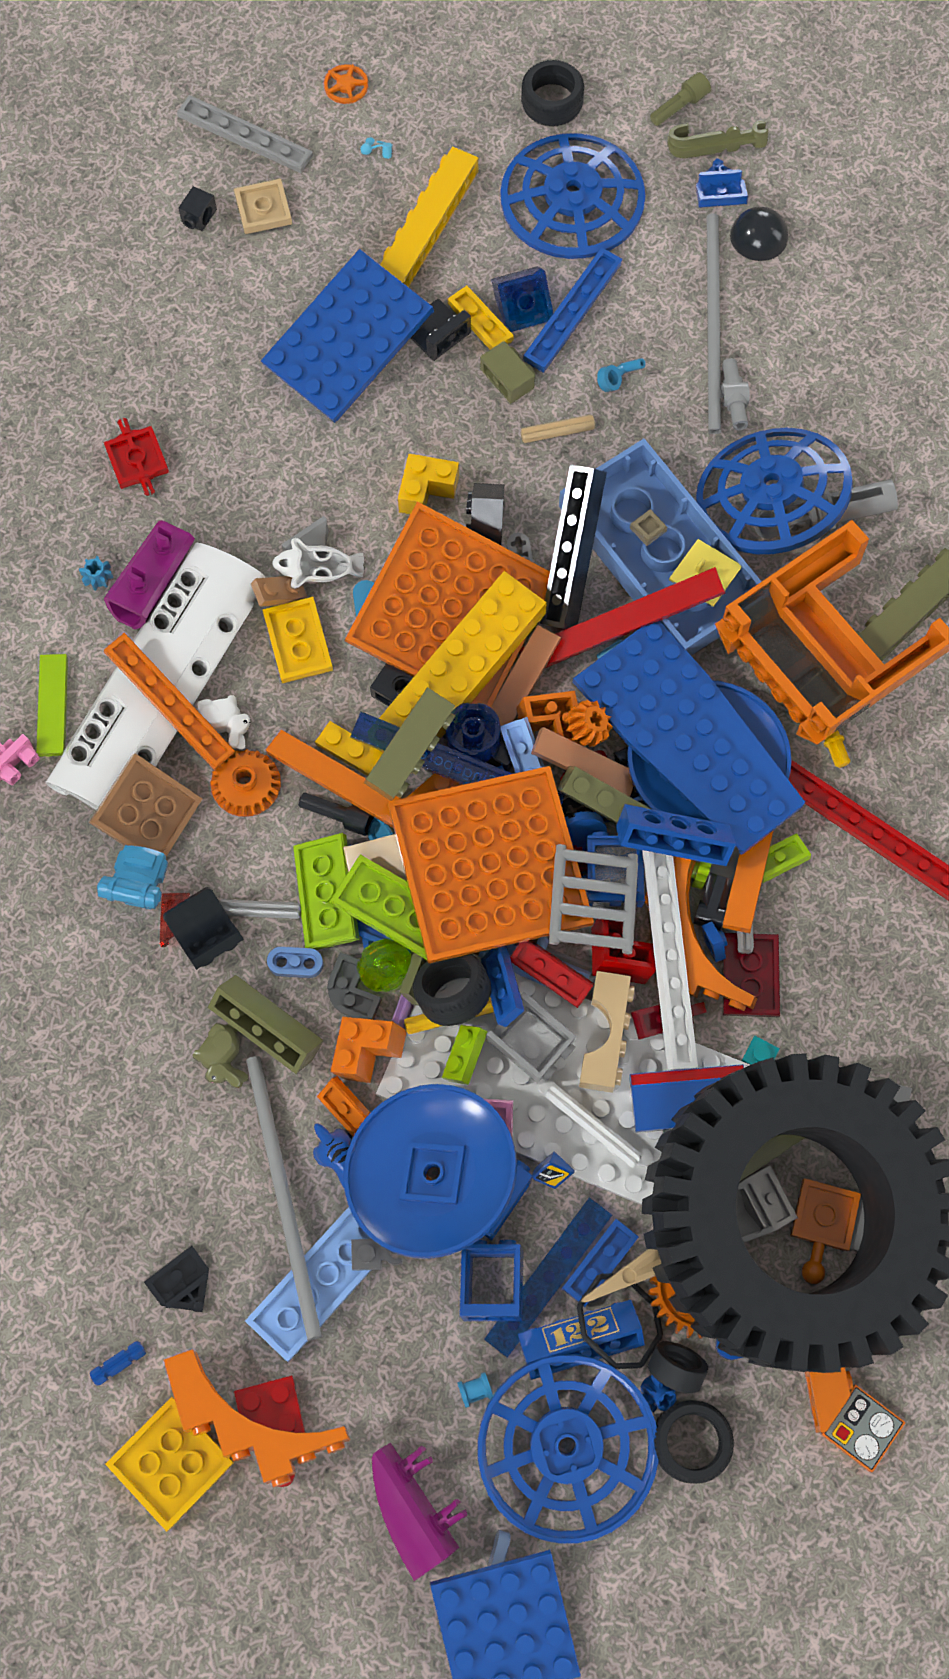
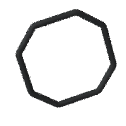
(632, 1365)

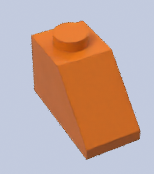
(827, 1396)

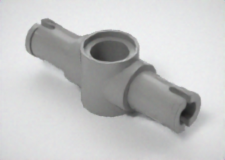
(735, 394)

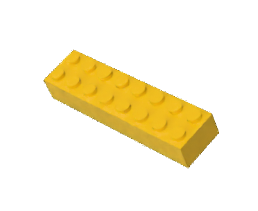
(474, 648)

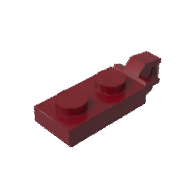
(649, 1020)

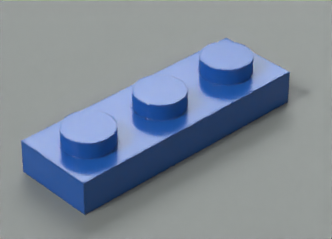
(504, 987)
(601, 1259)

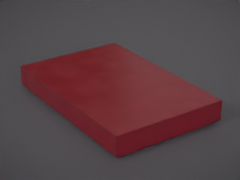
(755, 974)

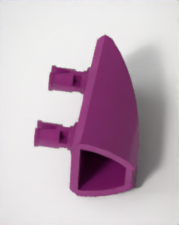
(148, 574)
(411, 1520)

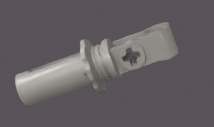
(864, 502)

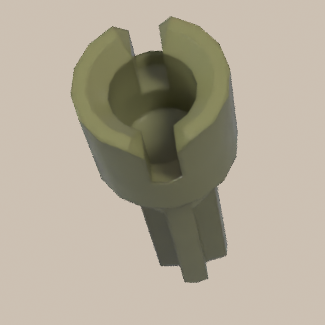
(691, 92)

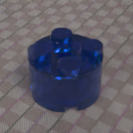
(474, 719)

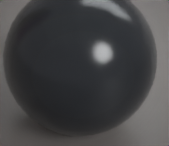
(759, 234)

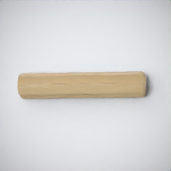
(557, 428)

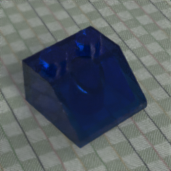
(523, 298)

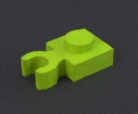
(700, 874)

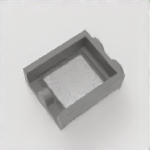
(533, 1040)

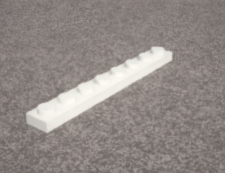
(670, 961)

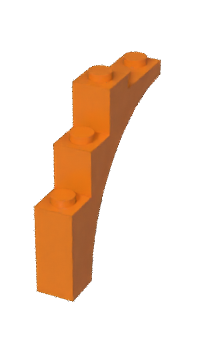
(699, 969)
(275, 1450)

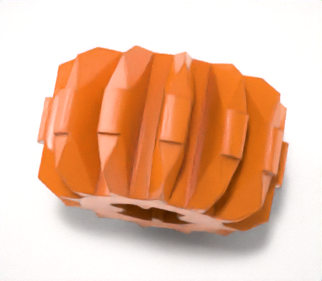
(588, 723)

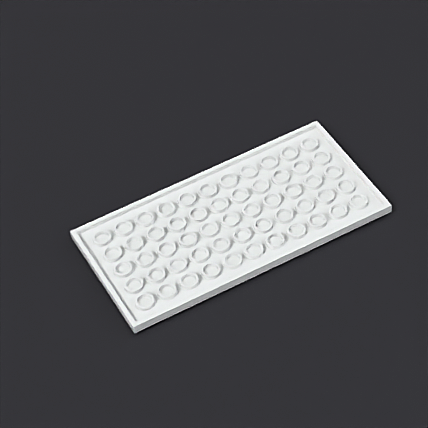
(537, 1122)

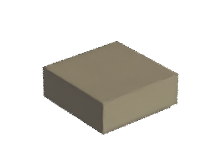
(648, 527)

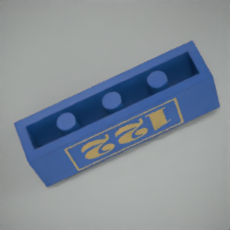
(611, 1328)

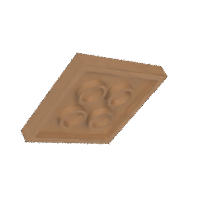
(145, 807)

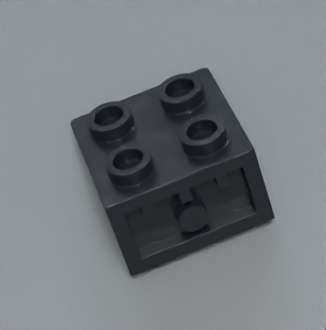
(441, 330)

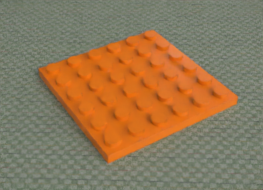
(430, 587)
(485, 862)

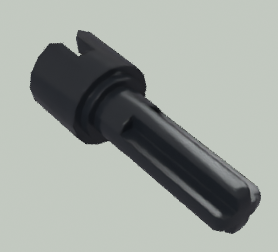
(352, 817)

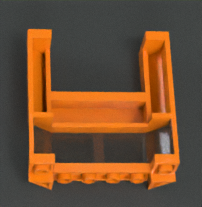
(809, 649)

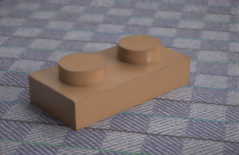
(276, 591)

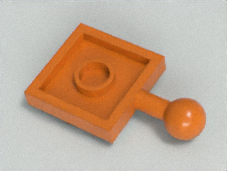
(826, 1219)

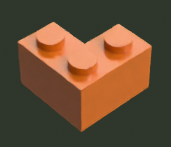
(548, 712)
(361, 1042)

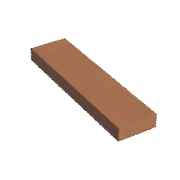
(525, 674)
(567, 753)

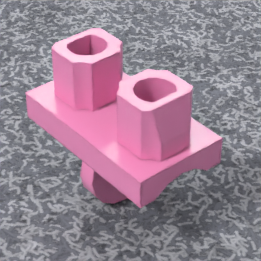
(11, 754)

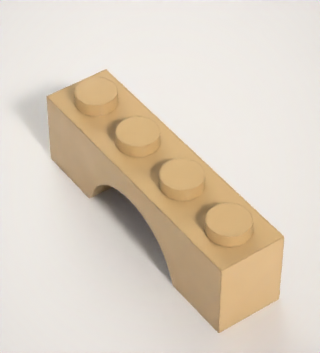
(611, 998)

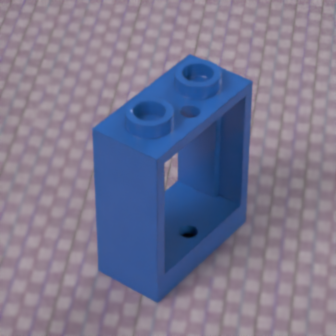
(491, 1312)

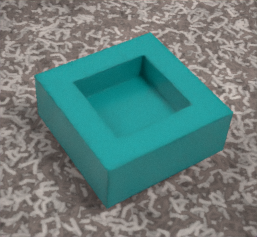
(759, 1050)

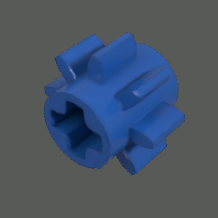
(657, 1394)

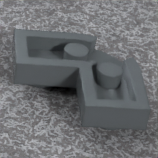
(344, 991)

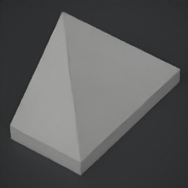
(313, 535)

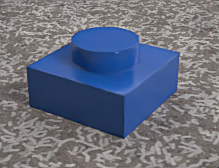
(714, 941)

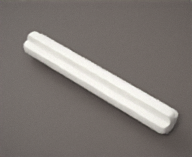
(593, 1125)

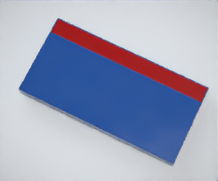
(662, 1093)

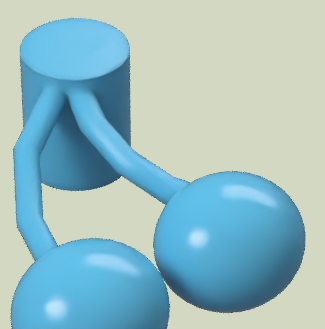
(366, 148)

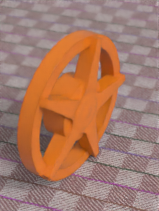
(346, 83)

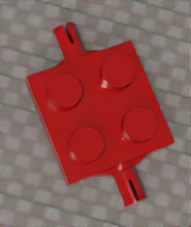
(136, 457)

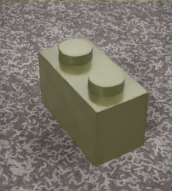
(507, 372)

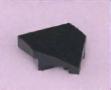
(181, 1282)

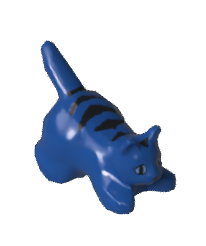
(332, 1149)

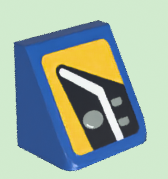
(552, 1171)

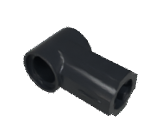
(714, 900)

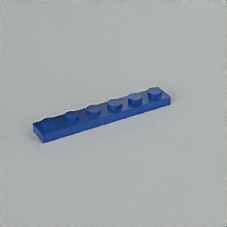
(572, 310)

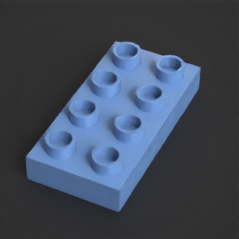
(642, 482)

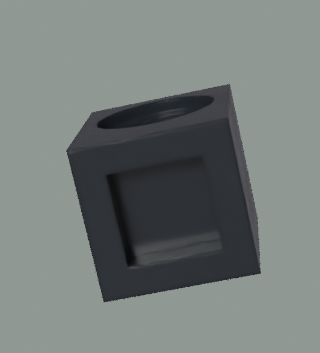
(197, 209)

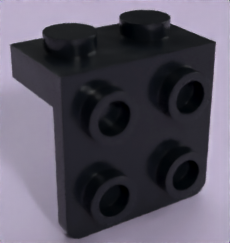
(202, 927)

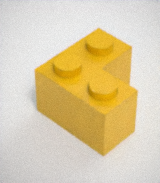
(426, 477)

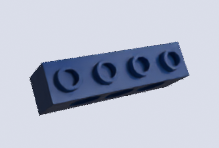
(675, 835)

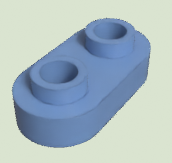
(295, 962)

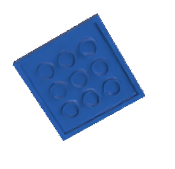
(506, 1621)

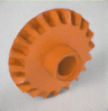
(253, 796)

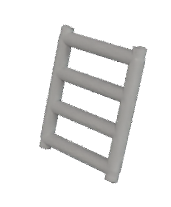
(558, 908)

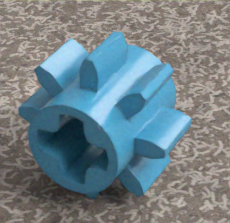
(96, 573)

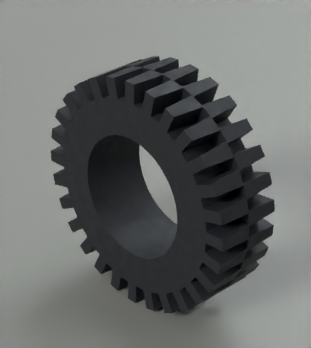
(900, 1196)

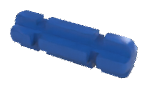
(117, 1363)

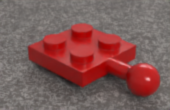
(273, 1406)

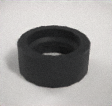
(678, 1367)

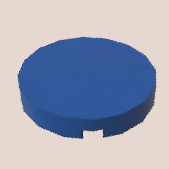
(583, 825)

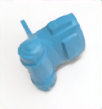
(136, 877)

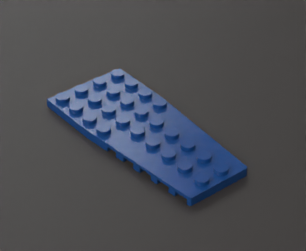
(690, 733)

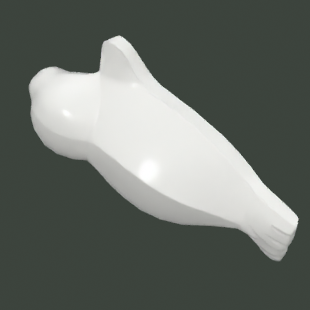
(316, 563)

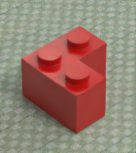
(638, 965)

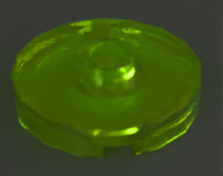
(376, 957)

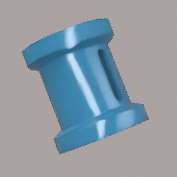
(475, 1390)

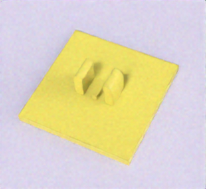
(702, 558)

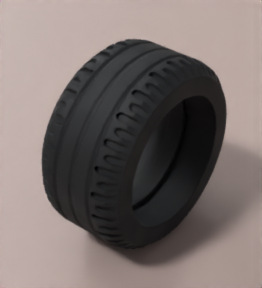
(552, 112)
(461, 1006)
(723, 1431)

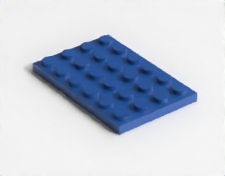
(347, 335)

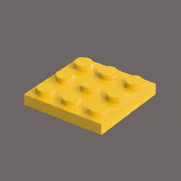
(168, 1466)

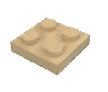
(263, 206)

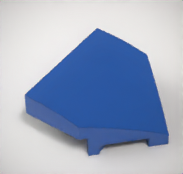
(721, 186)

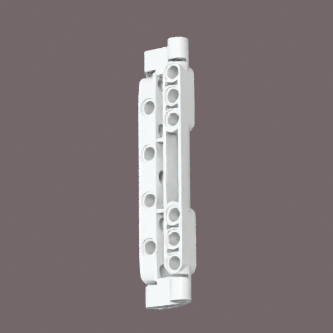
(196, 639)

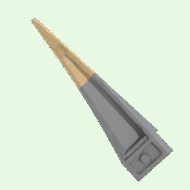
(759, 1211)

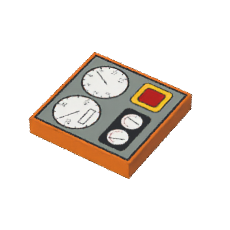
(861, 1438)

